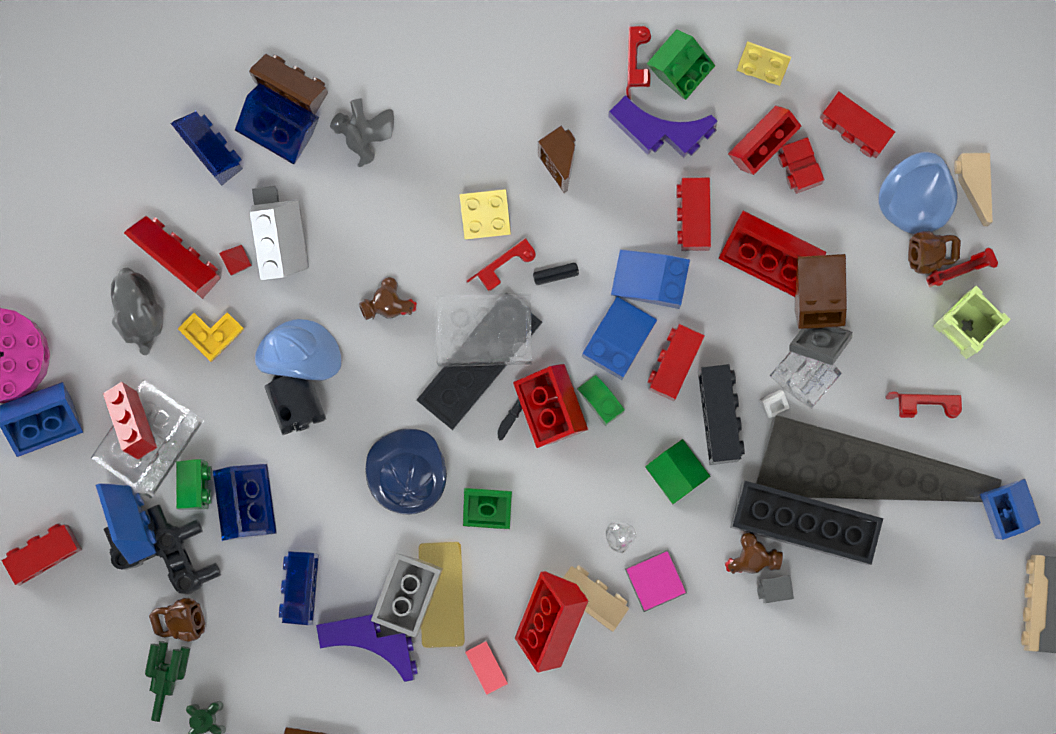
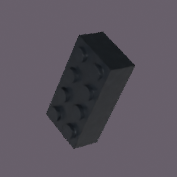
(720, 414)

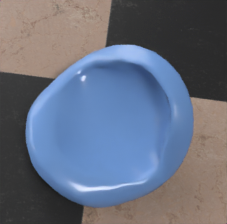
(919, 194)
(299, 351)

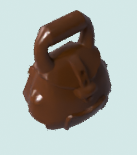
(928, 251)
(182, 619)

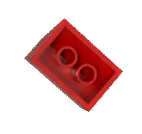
(550, 405)

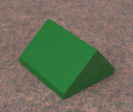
(677, 471)
(487, 508)

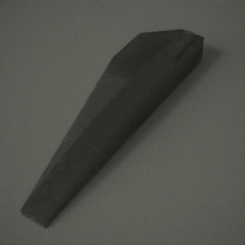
(842, 466)

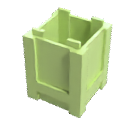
(984, 321)

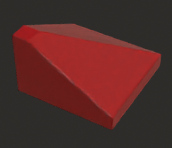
(235, 259)

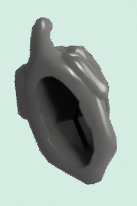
(135, 309)

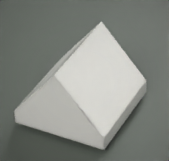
(774, 403)

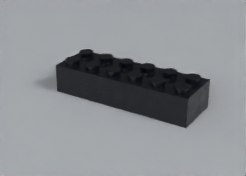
(806, 523)

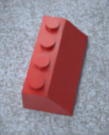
(766, 252)
(173, 256)
(550, 621)

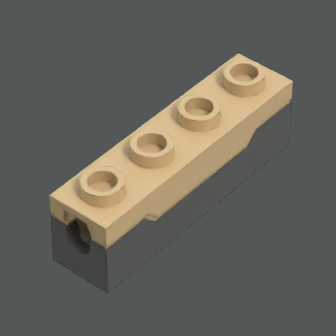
(1041, 605)

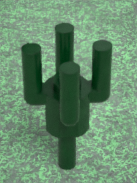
(164, 674)
(205, 719)

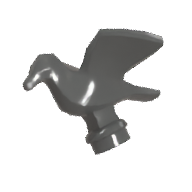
(362, 131)

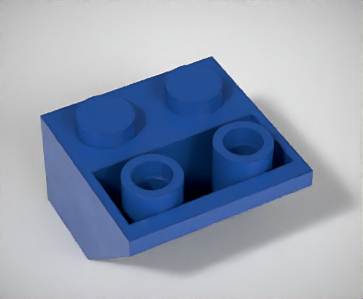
(1010, 509)

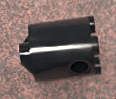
(294, 403)

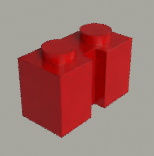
(800, 165)

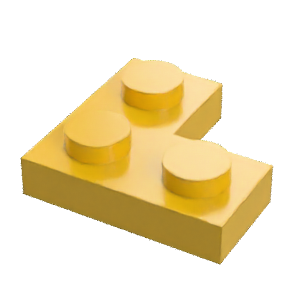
(212, 340)

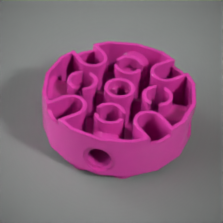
(24, 357)

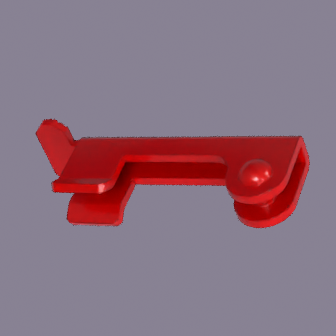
(637, 77)
(975, 263)
(487, 275)
(908, 403)

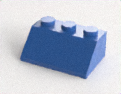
(39, 419)
(127, 521)

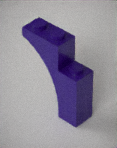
(650, 131)
(363, 633)

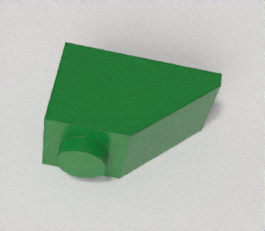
(601, 400)

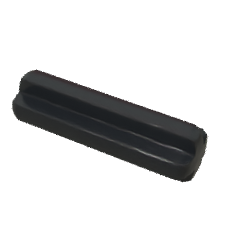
(556, 273)

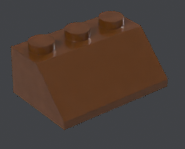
(289, 82)
(557, 155)

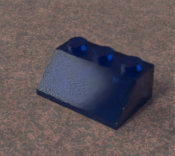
(276, 123)
(208, 146)
(244, 501)
(299, 588)

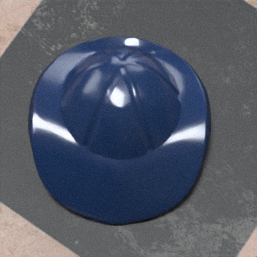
(406, 471)

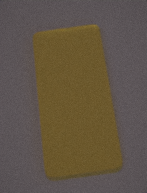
(445, 616)

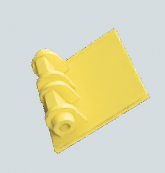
(763, 63)
(485, 214)

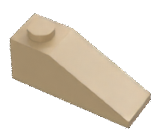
(975, 180)

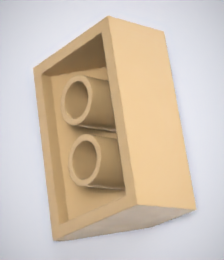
(601, 604)

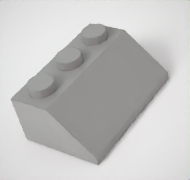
(278, 239)
(407, 594)

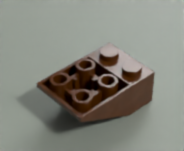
(821, 291)

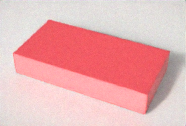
(486, 667)

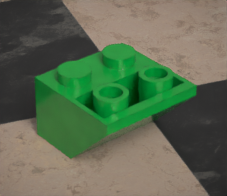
(681, 63)
(192, 484)

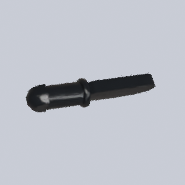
(509, 420)

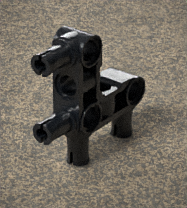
(174, 555)

